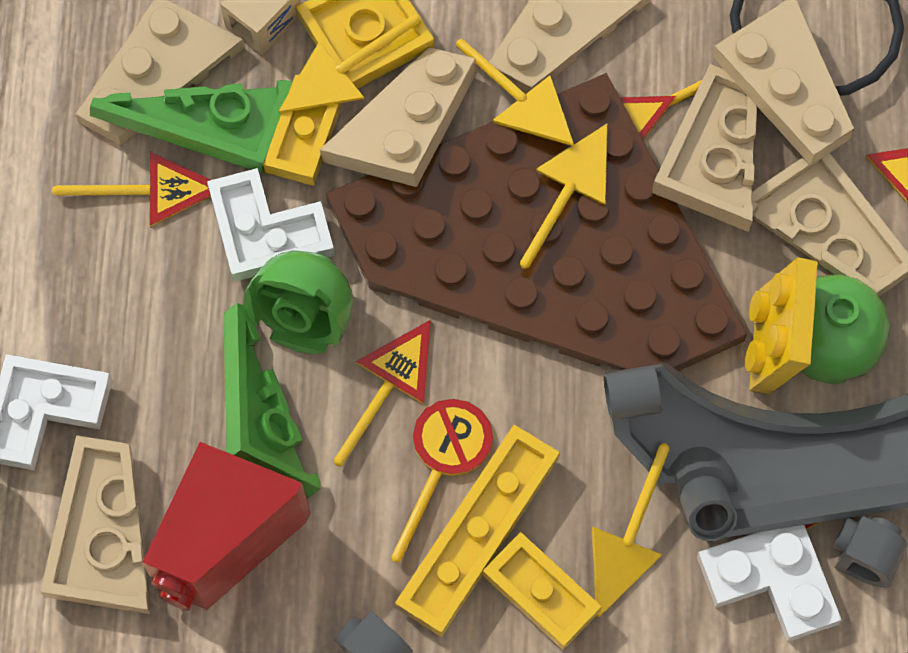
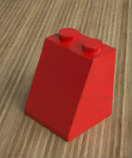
(221, 527)

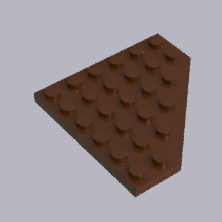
(609, 281)

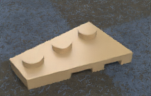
(553, 34)
(162, 52)
(787, 80)
(405, 121)
(713, 153)
(831, 223)
(98, 531)

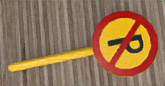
(451, 441)

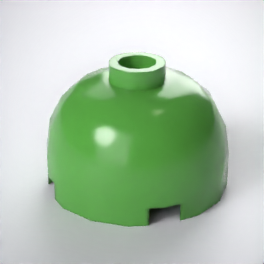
(301, 300)
(847, 329)

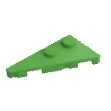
(215, 122)
(256, 408)

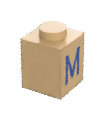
(259, 21)

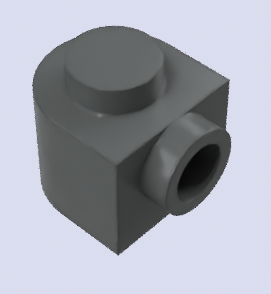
(870, 550)
(370, 636)

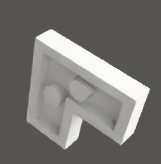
(254, 234)
(41, 392)
(776, 563)

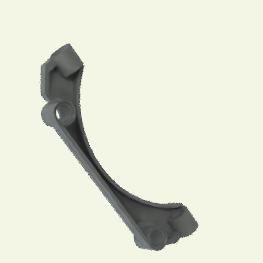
(756, 466)

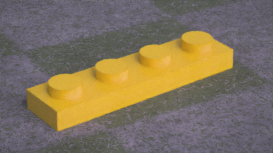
(477, 530)

